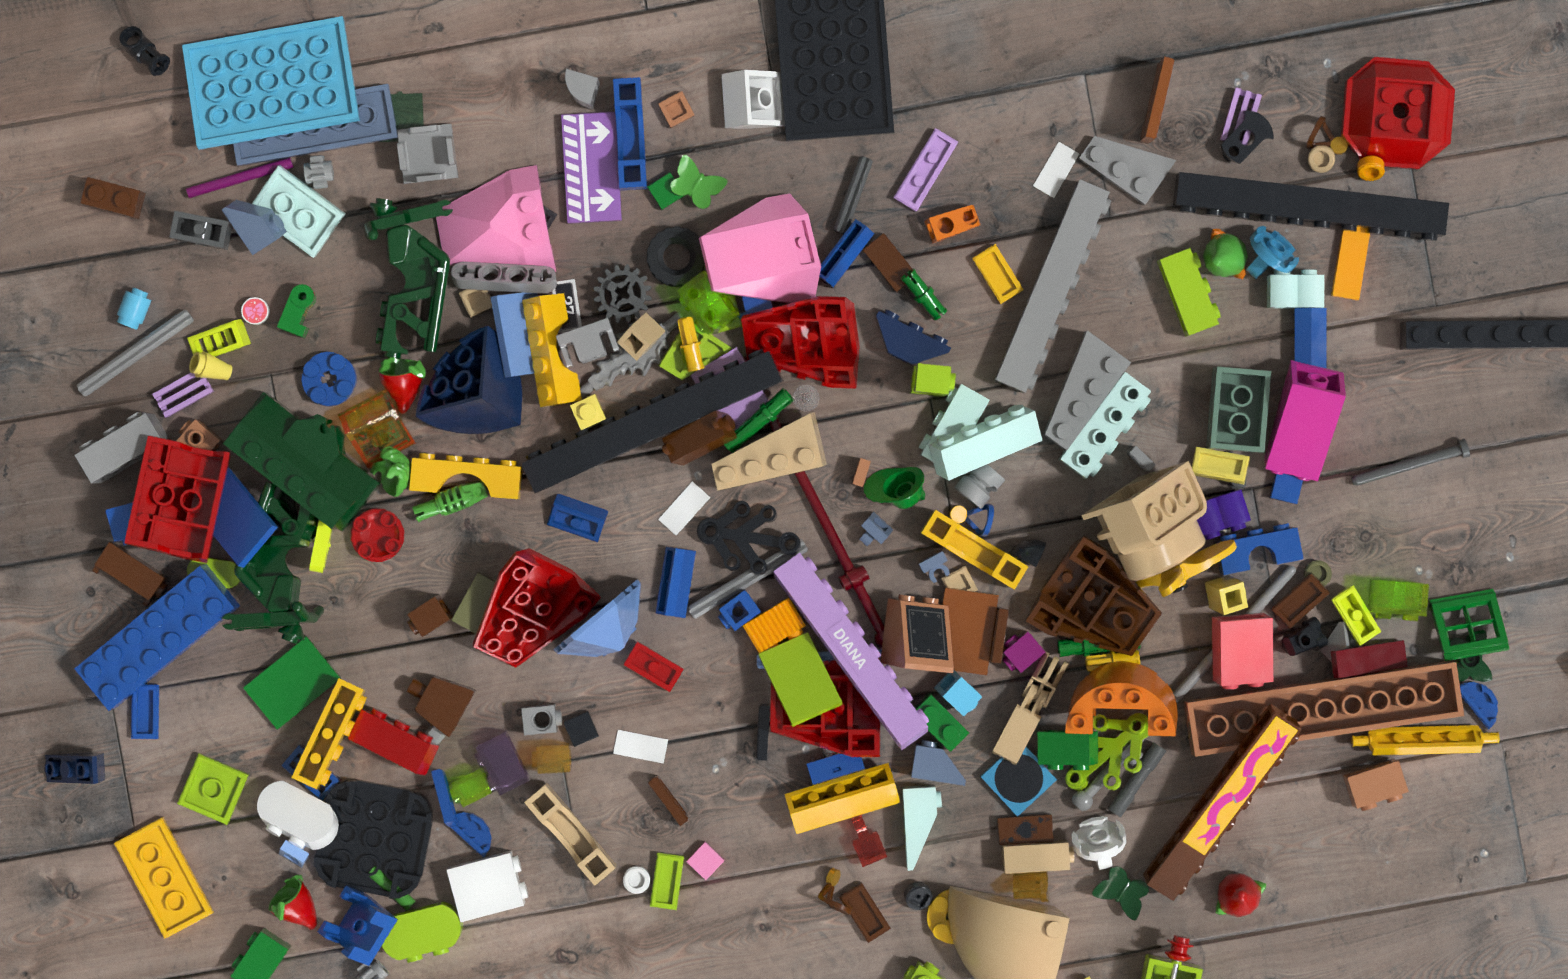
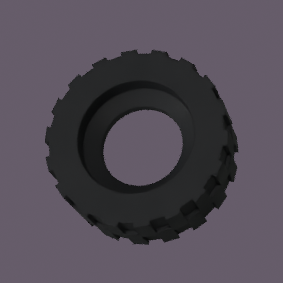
(655, 253)

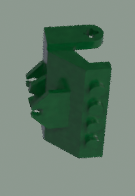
(303, 460)

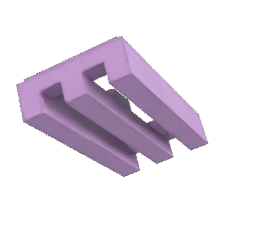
(1247, 95)
(162, 403)

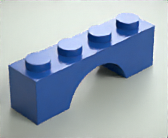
(630, 133)

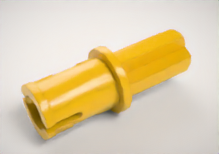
(690, 344)
(1095, 661)

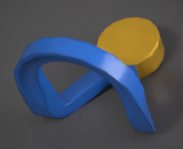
(960, 515)

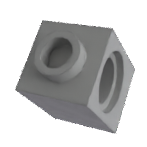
(531, 727)

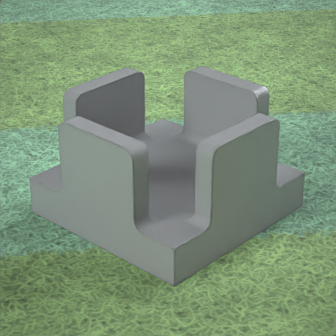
(427, 153)
(587, 341)

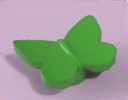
(696, 184)

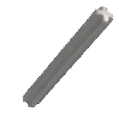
(135, 353)
(741, 582)

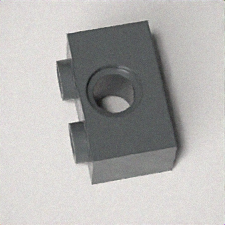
(201, 230)

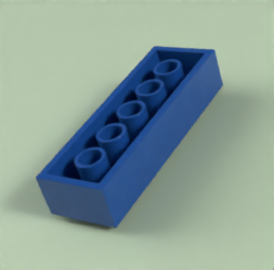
(157, 637)

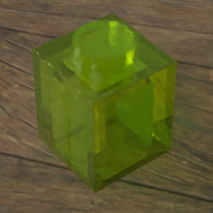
(470, 787)

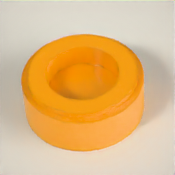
(1370, 168)

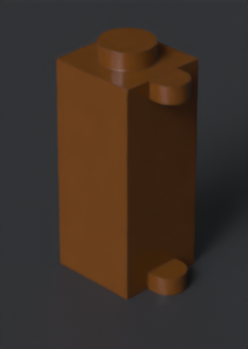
(699, 438)
(132, 572)

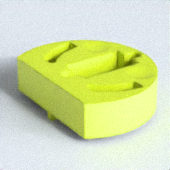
(320, 548)

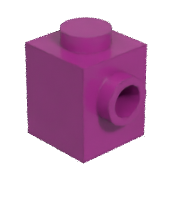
(1021, 651)

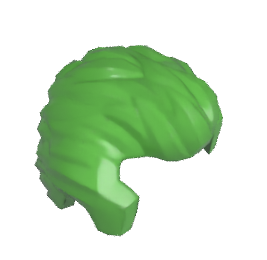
(394, 470)

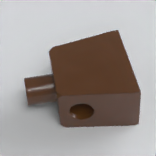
(441, 702)

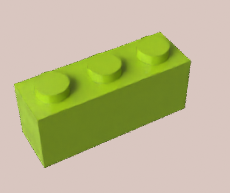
(1189, 292)

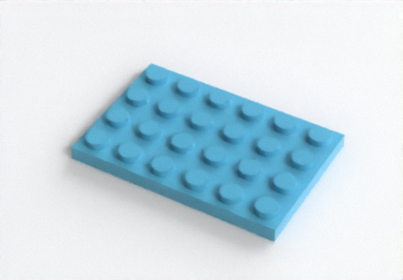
(270, 83)

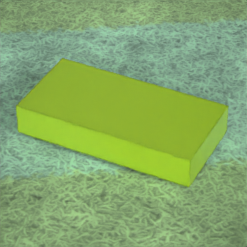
(666, 881)

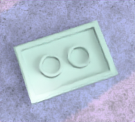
(304, 212)

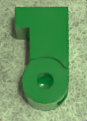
(296, 309)

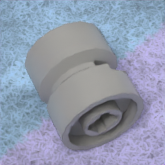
(979, 485)

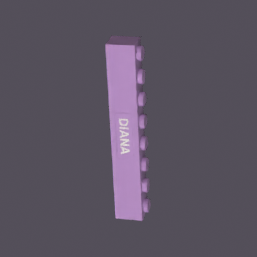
(851, 651)

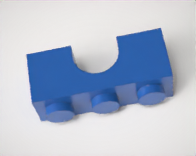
(1282, 543)

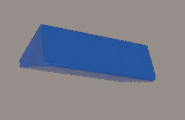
(577, 517)

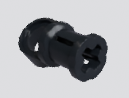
(138, 52)

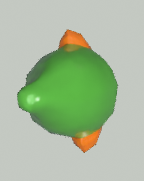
(1225, 255)

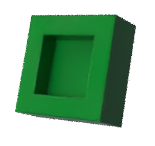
(662, 191)

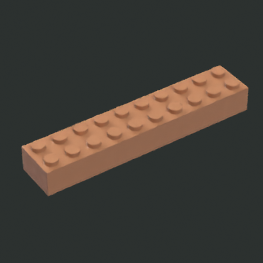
(1329, 706)

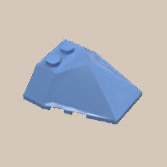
(608, 628)

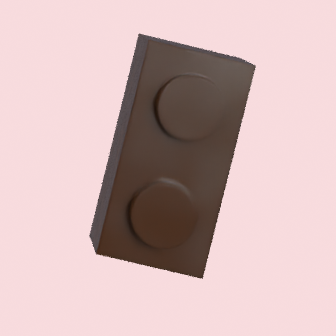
(113, 198)
(429, 616)

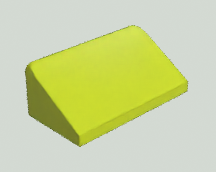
(1355, 615)

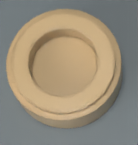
(1321, 158)

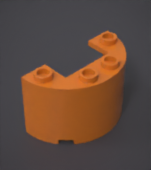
(1123, 687)

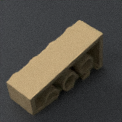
(781, 453)

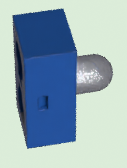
(833, 766)

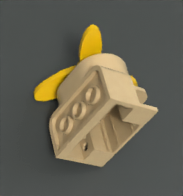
(1157, 529)

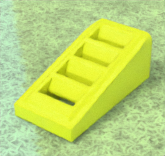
(238, 330)

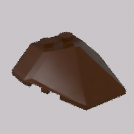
(1094, 601)

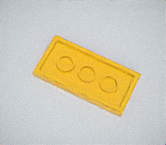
(163, 877)

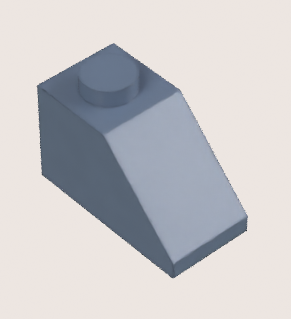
(254, 224)
(934, 764)

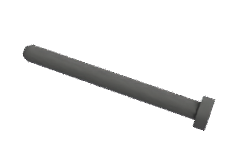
(1416, 462)

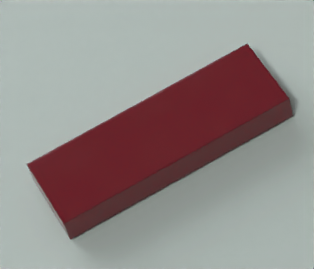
(1368, 659)

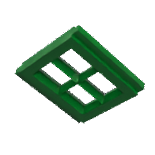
(1463, 602)

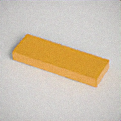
(1350, 264)

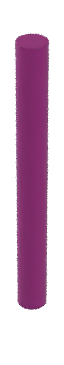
(238, 178)

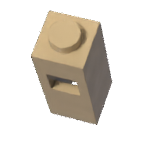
(1037, 857)

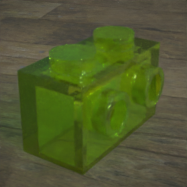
(710, 308)
(1398, 597)

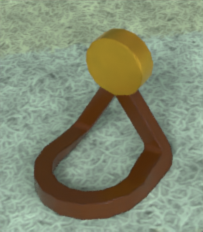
(1337, 144)
(832, 879)

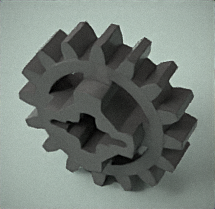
(632, 300)

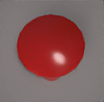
(377, 535)

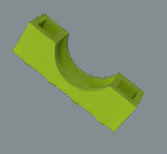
(932, 380)

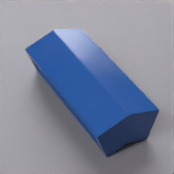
(845, 256)
(1311, 336)
(675, 582)

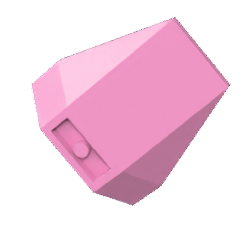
(764, 253)

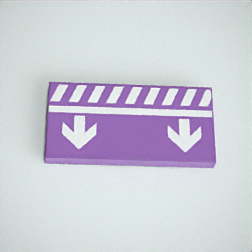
(591, 167)

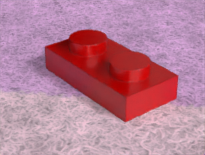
(653, 666)

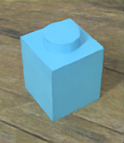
(958, 692)

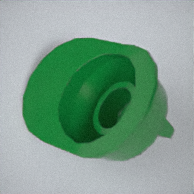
(896, 485)

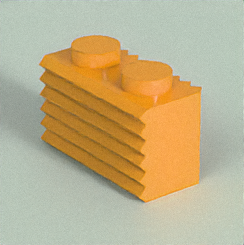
(775, 625)

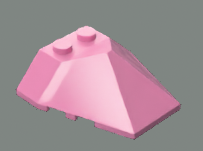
(499, 223)

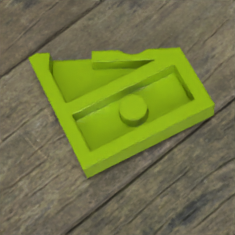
(674, 358)

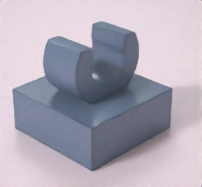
(875, 529)
(932, 563)

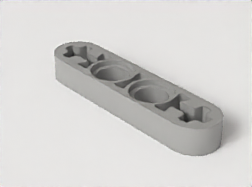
(505, 273)

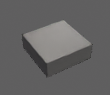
(1140, 459)

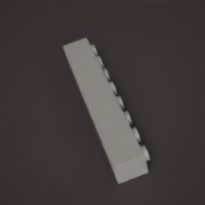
(1052, 285)

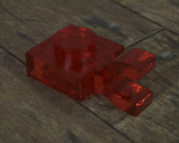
(868, 845)

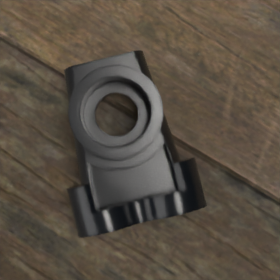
(1305, 638)

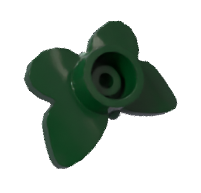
(1474, 665)
(1123, 891)

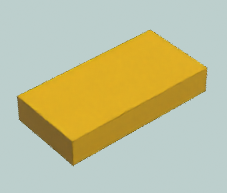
(997, 274)

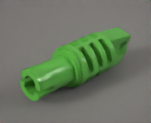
(452, 500)

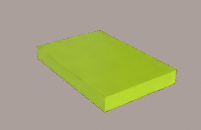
(800, 679)

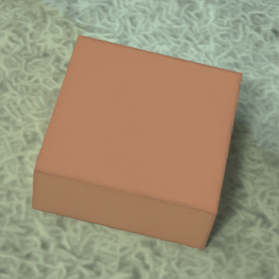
(676, 109)
(861, 472)

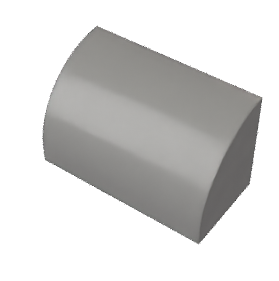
(582, 88)

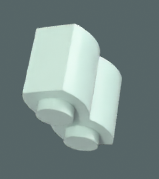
(1295, 291)

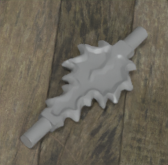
(624, 361)

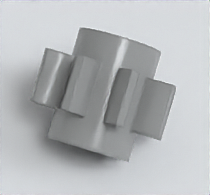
(318, 172)
(375, 970)

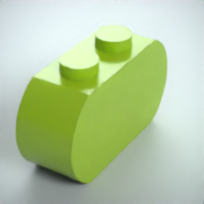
(423, 931)

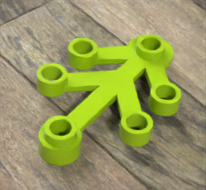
(1113, 749)

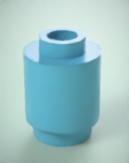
(133, 308)

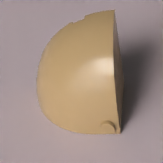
(1006, 935)

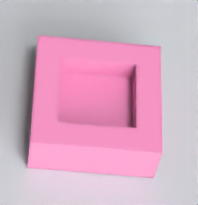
(705, 860)

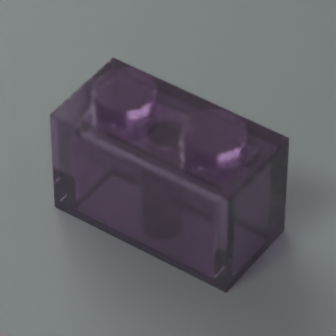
(502, 763)

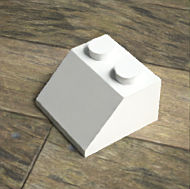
(752, 99)

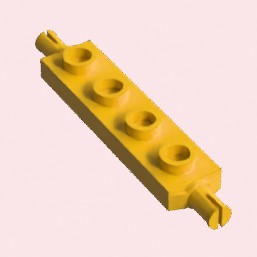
(1425, 740)

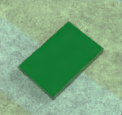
(292, 683)

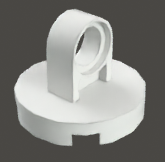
(1099, 840)

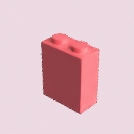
(1242, 650)

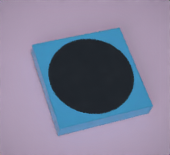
(1019, 783)

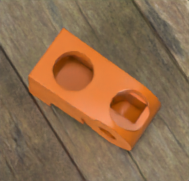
(952, 223)

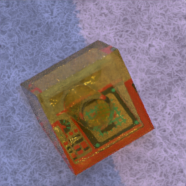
(374, 426)

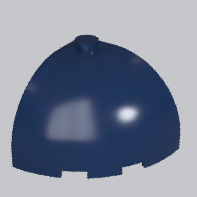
(471, 389)

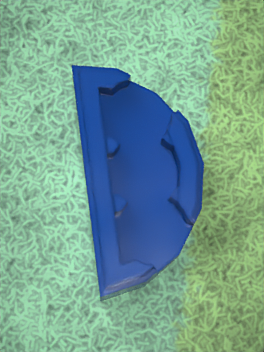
(1480, 701)
(474, 832)

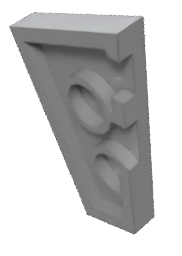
(1127, 167)

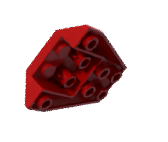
(531, 607)

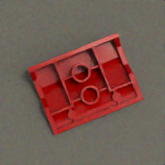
(177, 499)

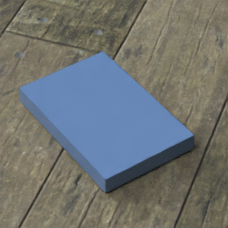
(513, 333)

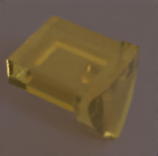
(1031, 885)

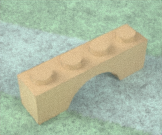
(571, 833)

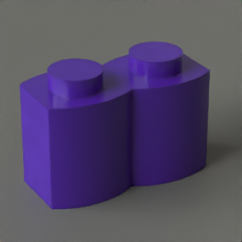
(1224, 512)

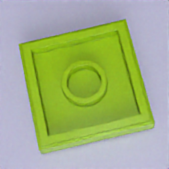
(213, 788)

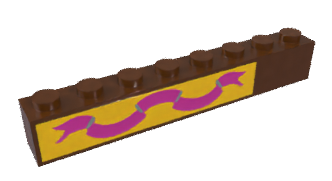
(1222, 802)

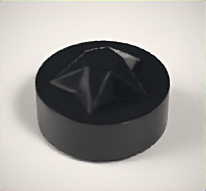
(918, 896)

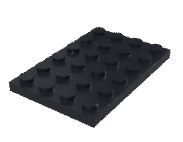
(834, 68)

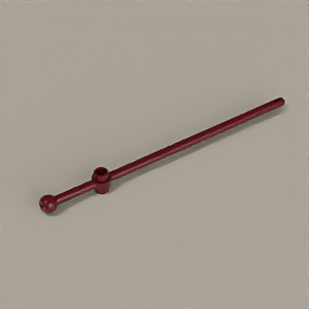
(853, 576)

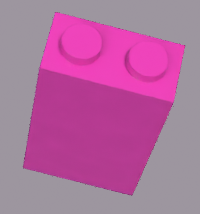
(1305, 421)

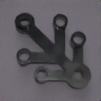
(744, 535)

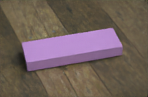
(925, 170)

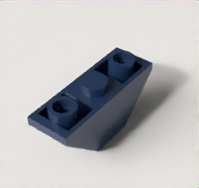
(908, 341)
(75, 768)

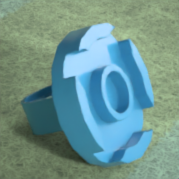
(1272, 251)

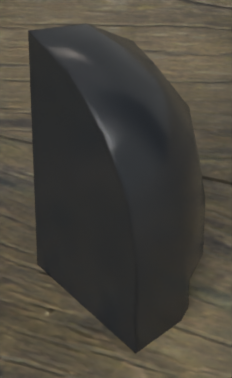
(1029, 551)

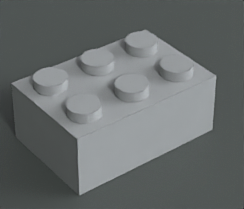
(119, 447)

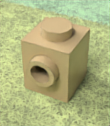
(641, 336)

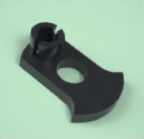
(1258, 126)

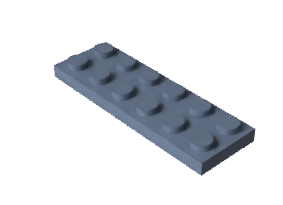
(375, 125)

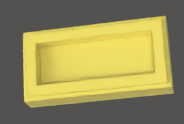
(1220, 465)

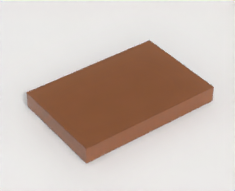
(1157, 100)
(971, 627)

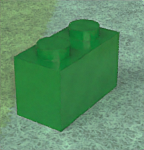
(942, 723)
(1062, 749)
(262, 957)

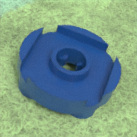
(336, 365)

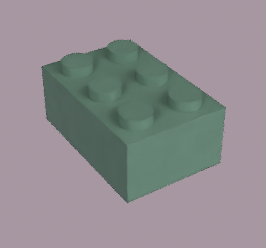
(1238, 409)

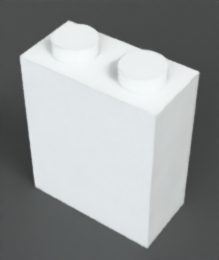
(487, 885)

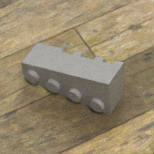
(1087, 384)

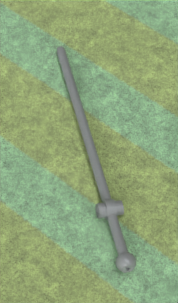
(1083, 799)

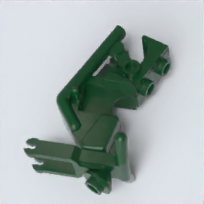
(423, 267)
(269, 576)

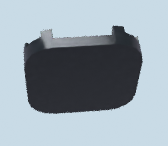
(379, 829)

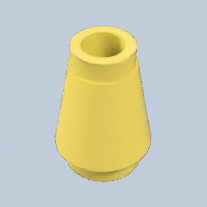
(210, 367)

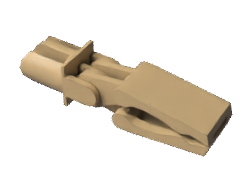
(1023, 721)

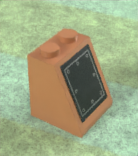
(917, 635)

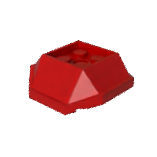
(1369, 117)

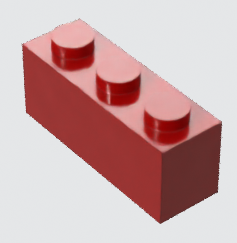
(394, 741)

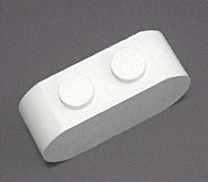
(297, 816)

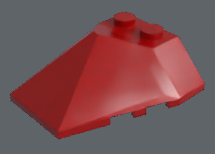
(809, 339)
(845, 729)

